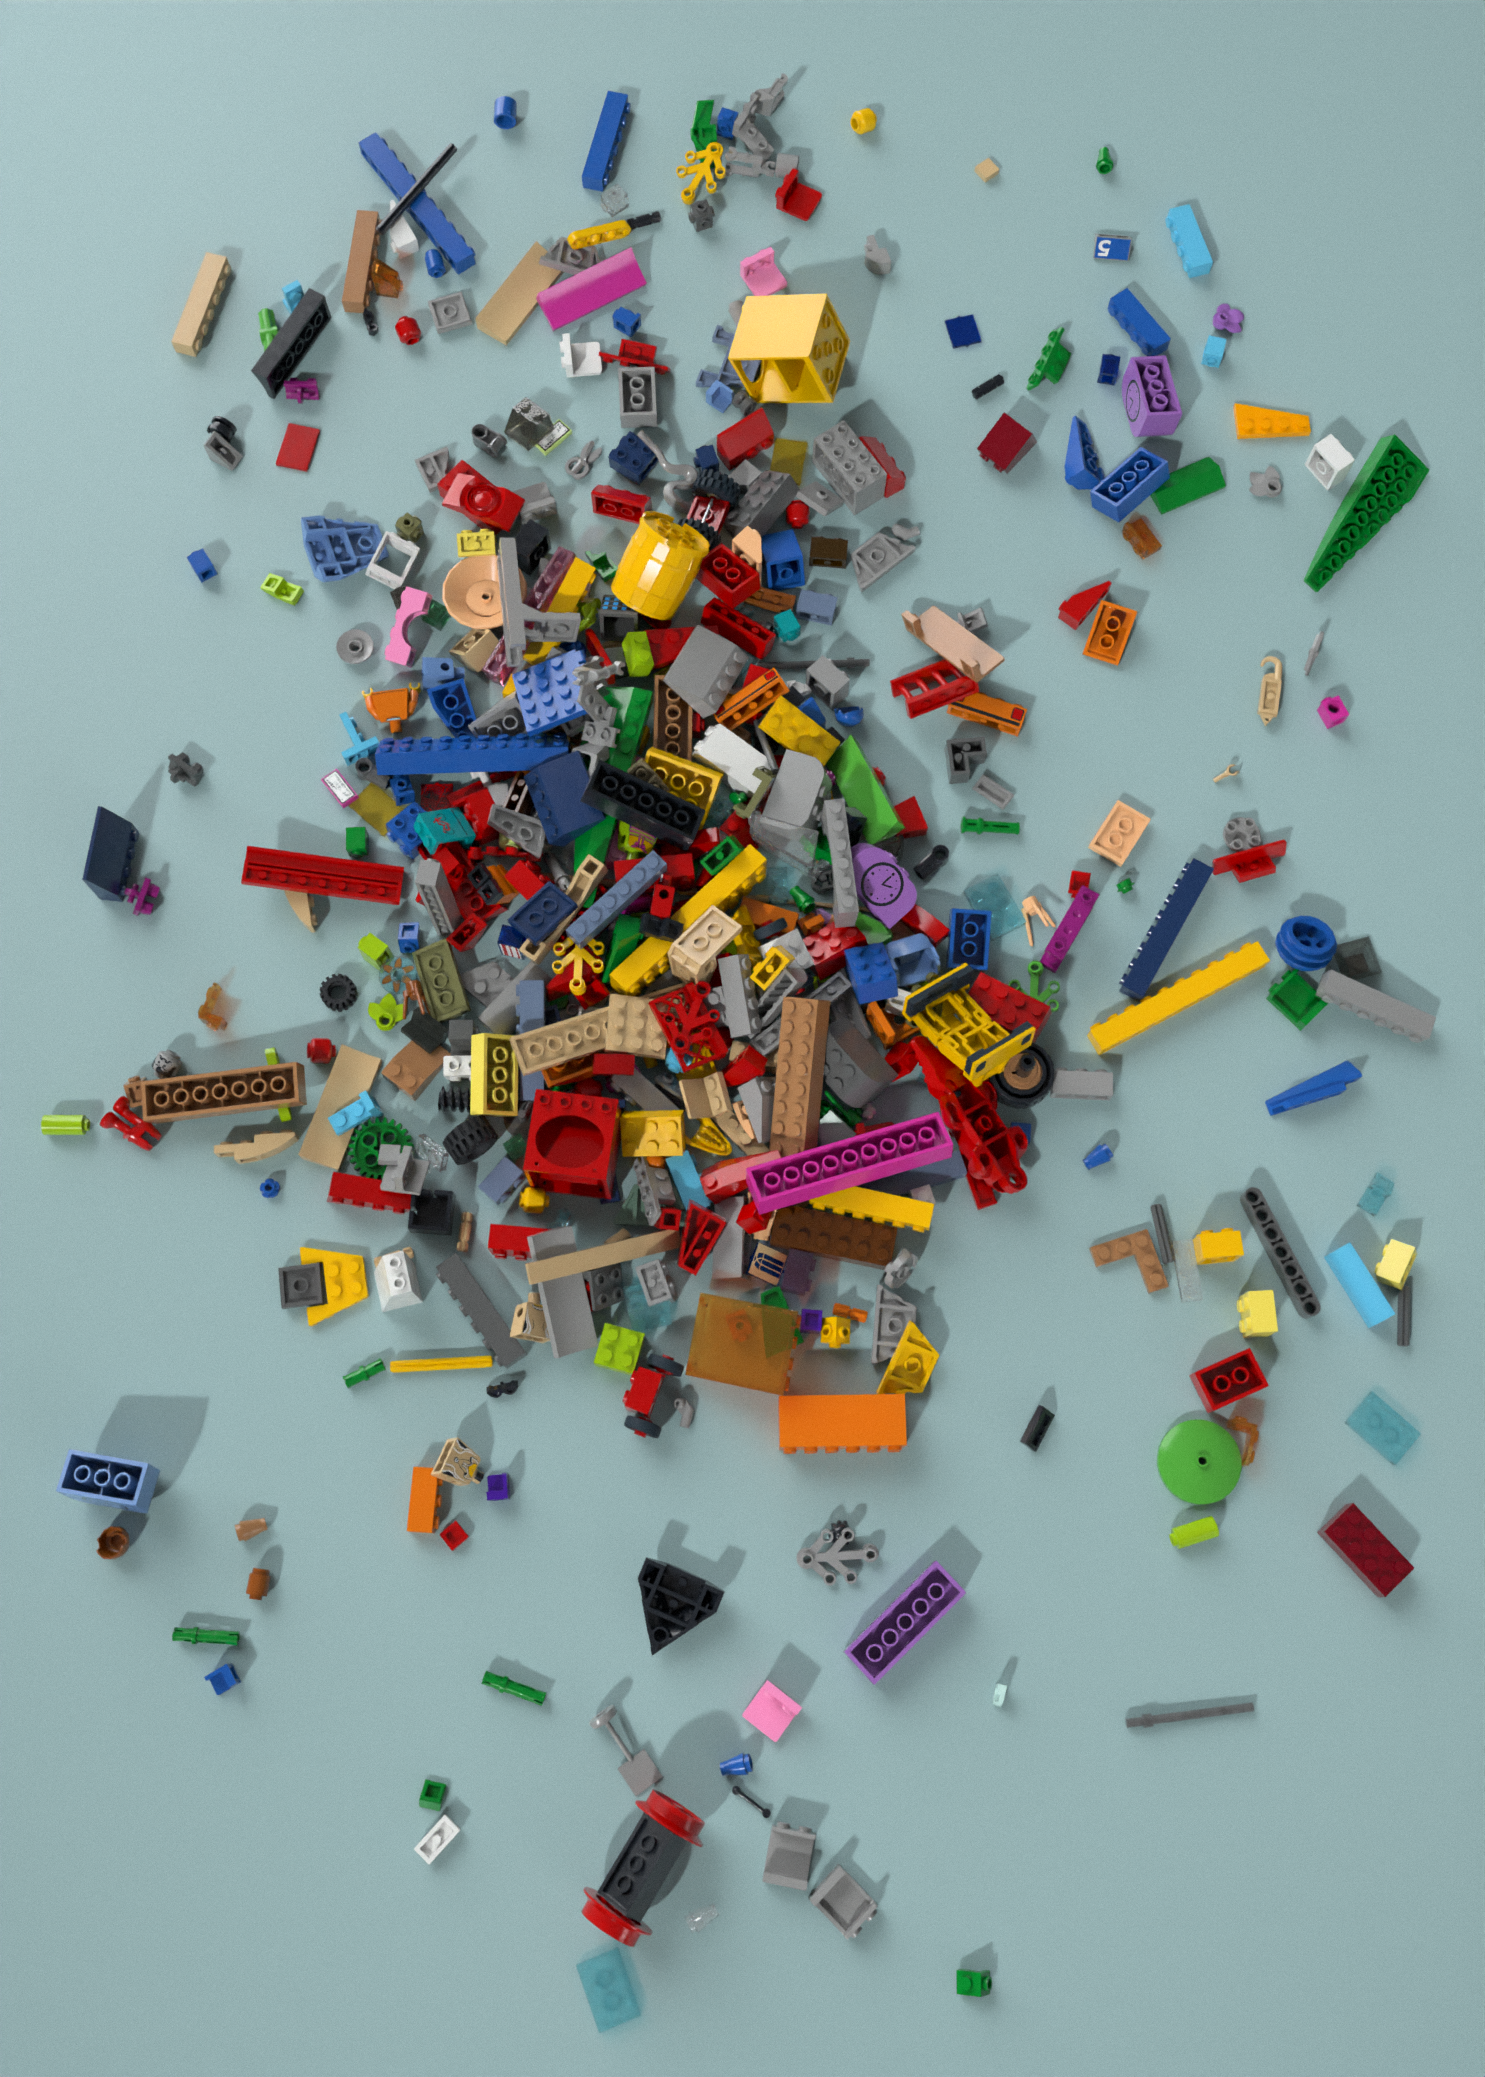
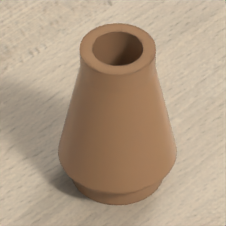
(248, 1529)

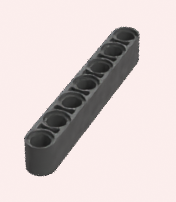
(1280, 1263)

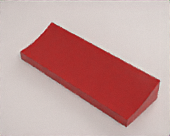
(464, 892)

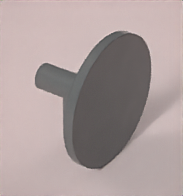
(520, 1123)

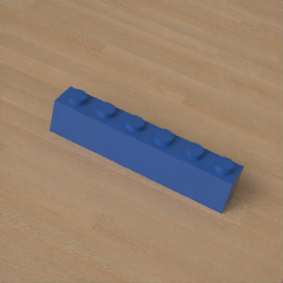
(605, 141)

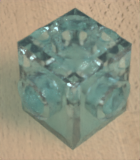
(720, 810)

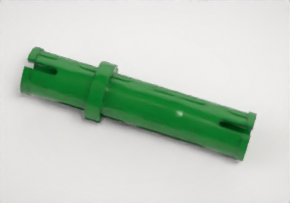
(205, 1636)
(514, 1688)

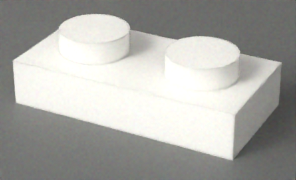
(437, 1839)

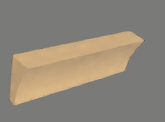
(517, 296)
(349, 1077)

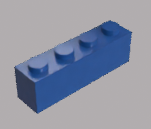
(1138, 323)

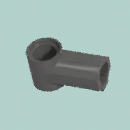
(381, 781)

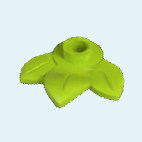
(384, 1010)

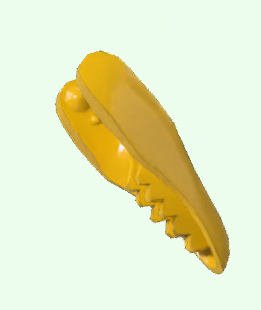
(709, 1138)

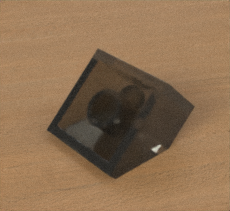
(528, 424)

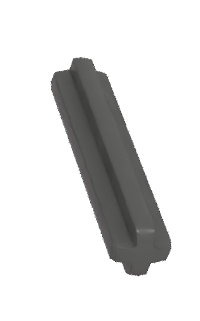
(1162, 1233)
(1403, 1317)

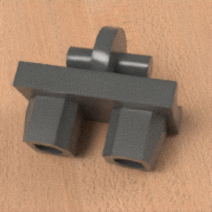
(182, 771)

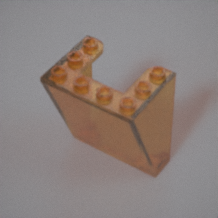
(743, 1343)

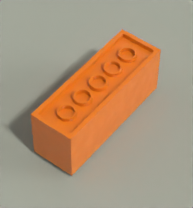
(842, 1423)

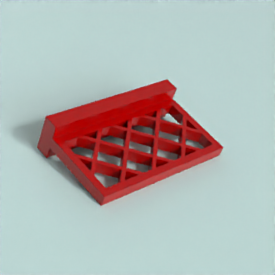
(715, 1044)

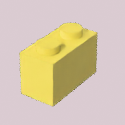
(1395, 1264)

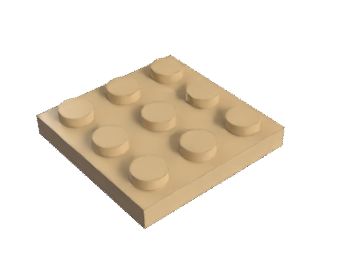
(634, 1028)

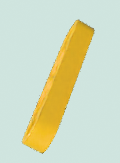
(582, 238)

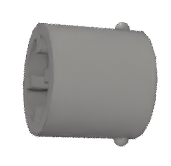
(785, 163)

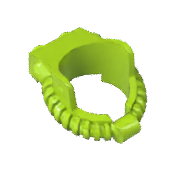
(588, 609)

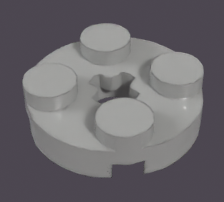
(898, 1271)

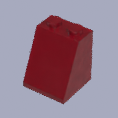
(1006, 444)

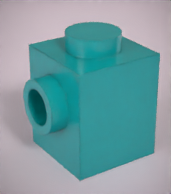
(786, 626)

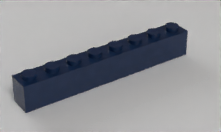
(1166, 930)

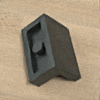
(425, 1031)

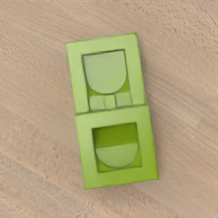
(281, 589)

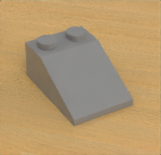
(501, 719)
(758, 1102)

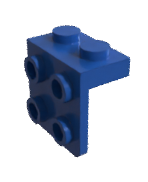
(401, 830)

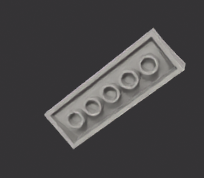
(565, 1297)

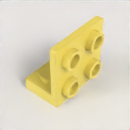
(476, 543)

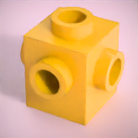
(835, 1331)

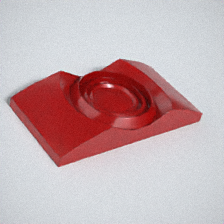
(483, 501)

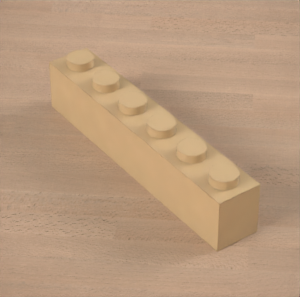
(201, 304)

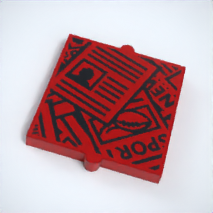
(434, 796)

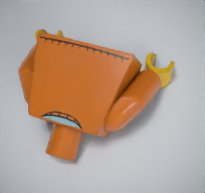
(392, 705)

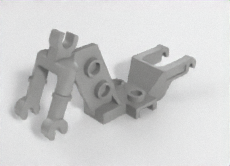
(762, 102)
(601, 731)

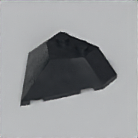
(674, 1601)

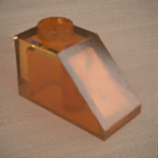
(386, 279)

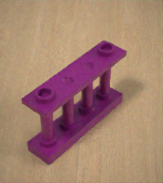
(1068, 929)

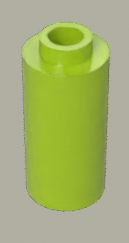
(65, 1124)
(1194, 1532)

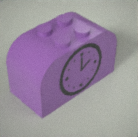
(1150, 397)
(882, 884)

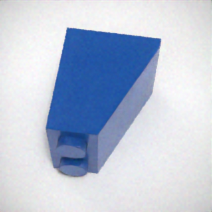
(782, 561)

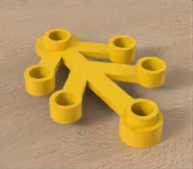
(701, 170)
(577, 955)

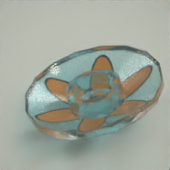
(396, 984)

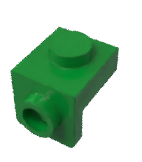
(973, 1982)

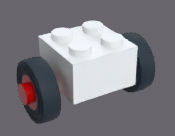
(790, 941)

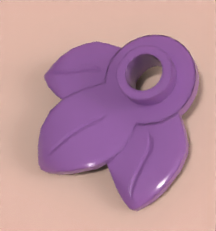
(1228, 318)

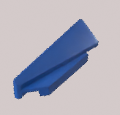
(1315, 1089)

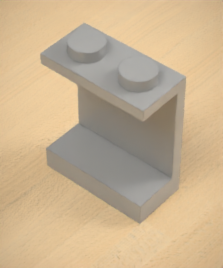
(789, 1856)

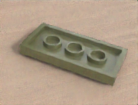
(441, 981)

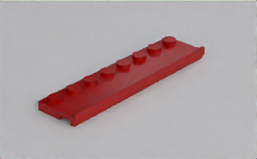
(322, 875)

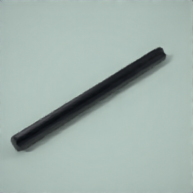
(416, 189)

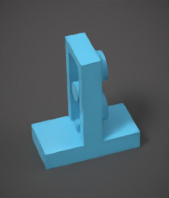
(293, 294)
(361, 747)
(355, 1113)

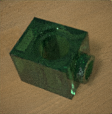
(437, 615)
(515, 1147)

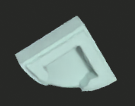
(999, 1695)

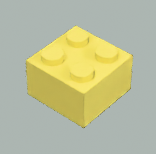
(1257, 1314)

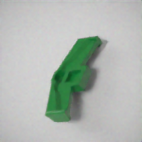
(702, 131)

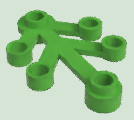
(1034, 986)

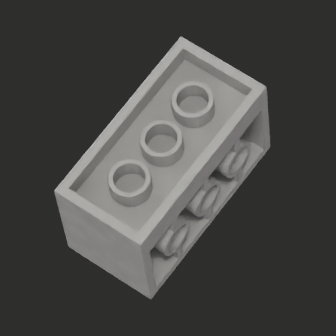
(849, 467)

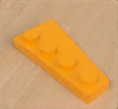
(1268, 423)

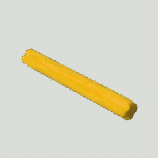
(441, 1364)

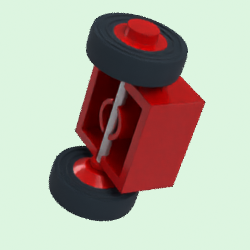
(645, 1391)

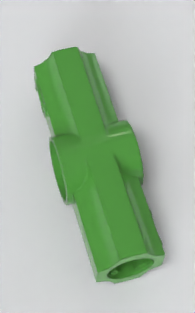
(268, 326)

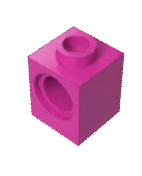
(1329, 718)

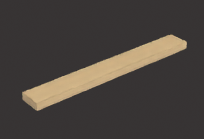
(602, 1255)

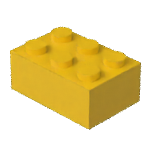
(653, 1133)

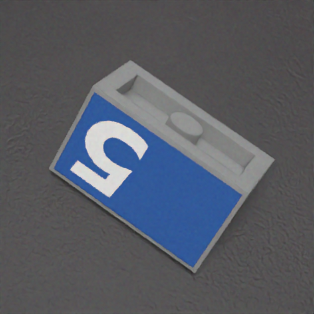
(1112, 247)

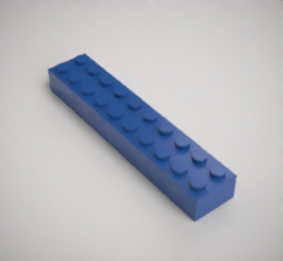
(469, 753)

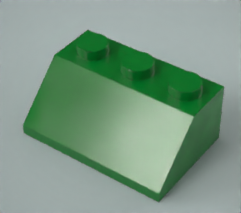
(622, 943)

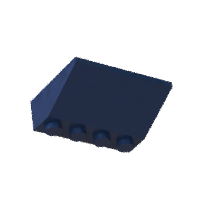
(557, 796)
(110, 855)

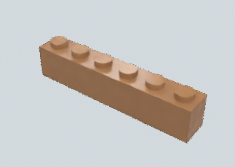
(360, 263)

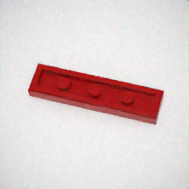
(596, 649)

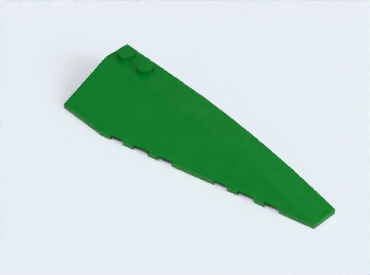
(1378, 492)

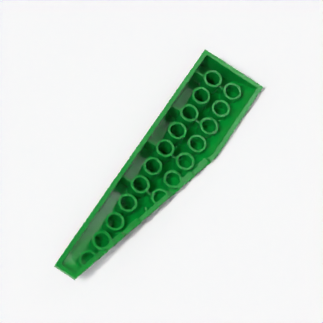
(631, 718)

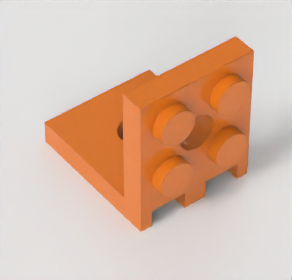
(886, 1028)

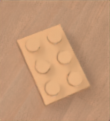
(1119, 833)

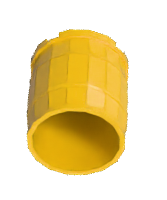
(659, 566)

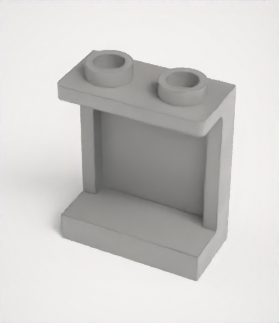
(843, 1902)

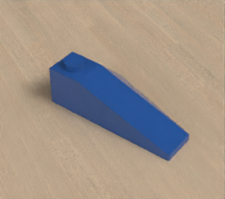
(1081, 459)
(453, 707)

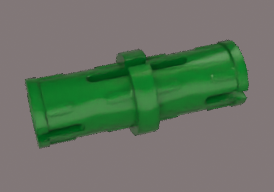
(364, 1373)

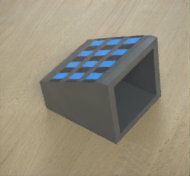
(617, 619)

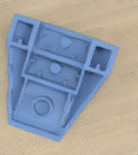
(339, 547)

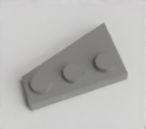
(519, 828)

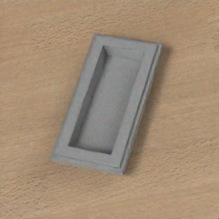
(993, 792)

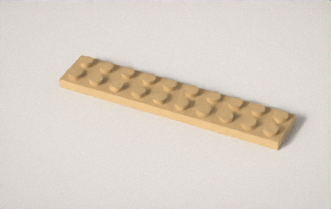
(570, 1038)

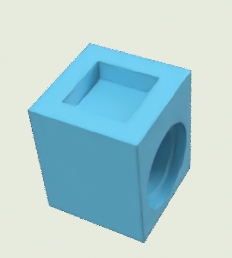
(1213, 351)

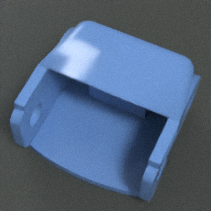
(913, 959)

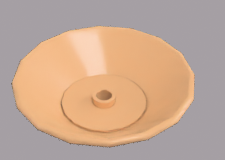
(468, 585)

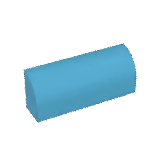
(1359, 1285)

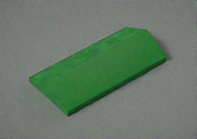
(1188, 485)

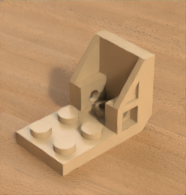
(695, 951)

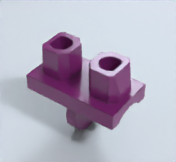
(301, 389)
(147, 889)

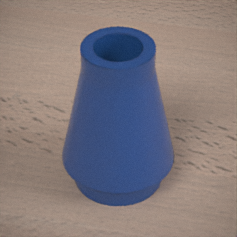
(1098, 1156)
(737, 1765)

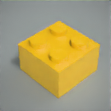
(1218, 1247)

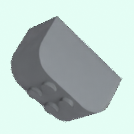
(799, 791)

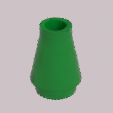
(1104, 161)
(803, 900)

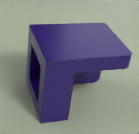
(811, 1321)
(498, 1487)

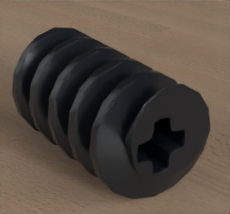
(454, 1100)

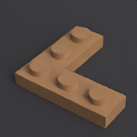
(1136, 1245)

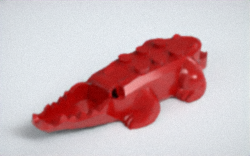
(973, 1120)

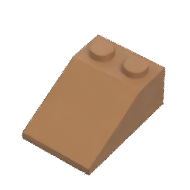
(414, 1069)

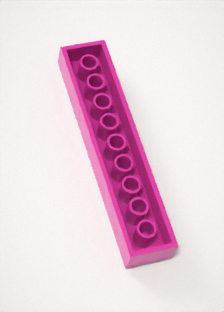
(848, 1163)

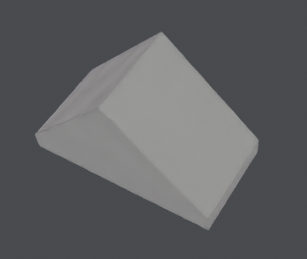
(221, 451)

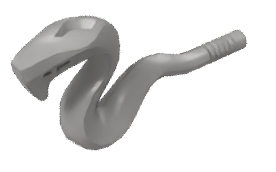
(686, 470)

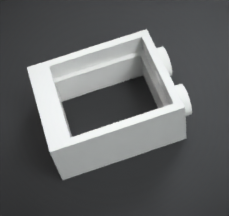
(385, 576)

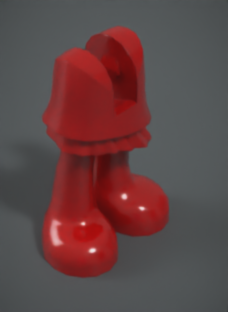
(135, 1133)

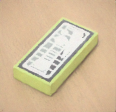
(554, 438)

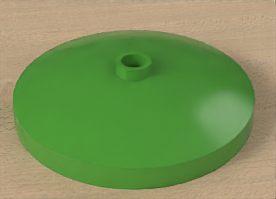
(1180, 1465)

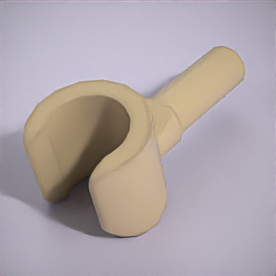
(1226, 773)

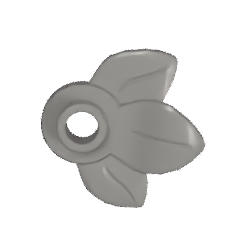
(1262, 483)

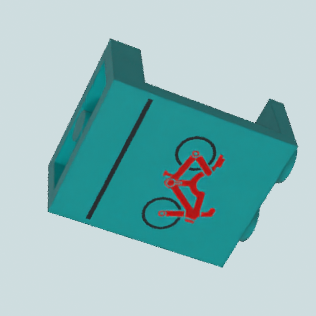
(443, 827)

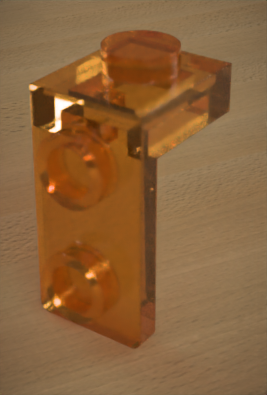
(212, 1021)
(1240, 1424)

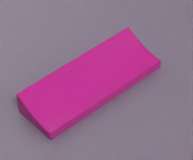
(591, 289)

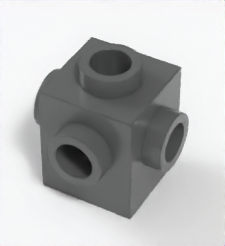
(701, 215)

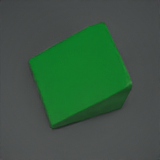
(432, 1795)

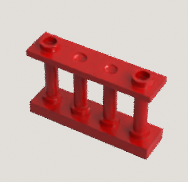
(937, 697)

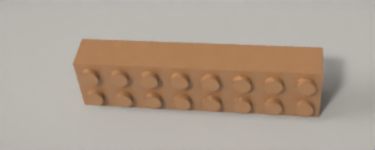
(799, 1075)
(224, 1093)

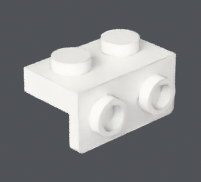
(457, 1068)

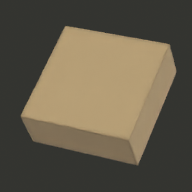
(986, 170)

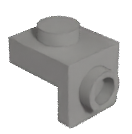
(973, 621)

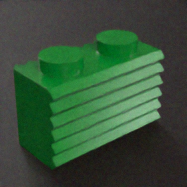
(722, 855)

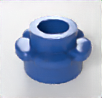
(274, 1188)

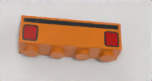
(751, 700)
(989, 712)

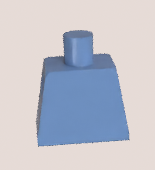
(439, 672)

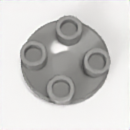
(1241, 834)

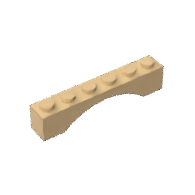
(579, 890)

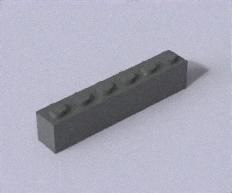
(481, 1311)

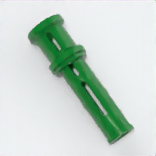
(980, 826)

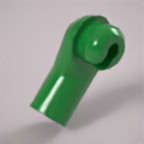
(737, 798)

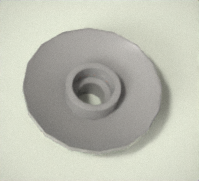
(354, 639)

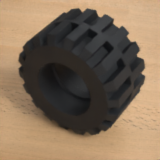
(470, 1140)

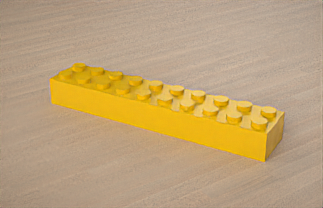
(722, 892)

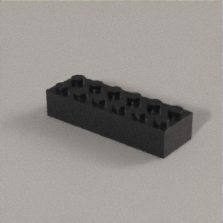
(643, 805)

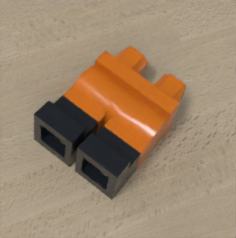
(492, 883)

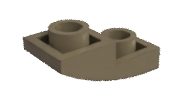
(645, 772)

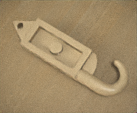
(1270, 691)

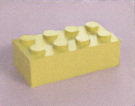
(493, 1076)

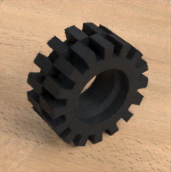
(330, 984)

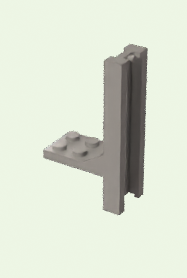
(547, 626)

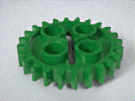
(363, 1153)

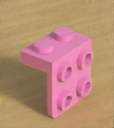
(762, 274)

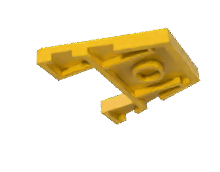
(343, 1279)

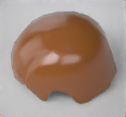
(113, 1542)

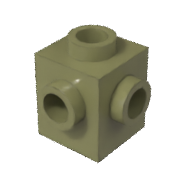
(409, 528)

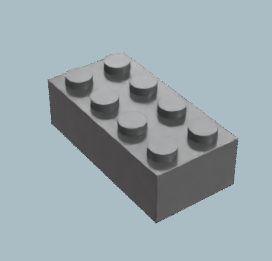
(762, 503)

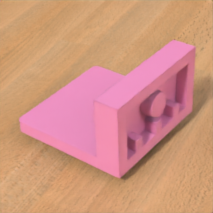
(771, 1711)

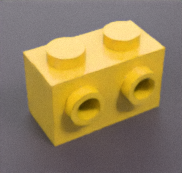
(768, 971)

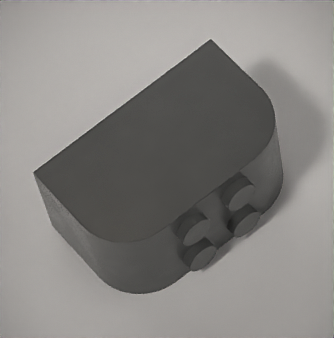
(854, 1065)

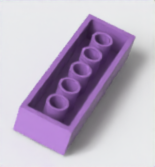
(904, 1622)

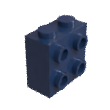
(632, 458)

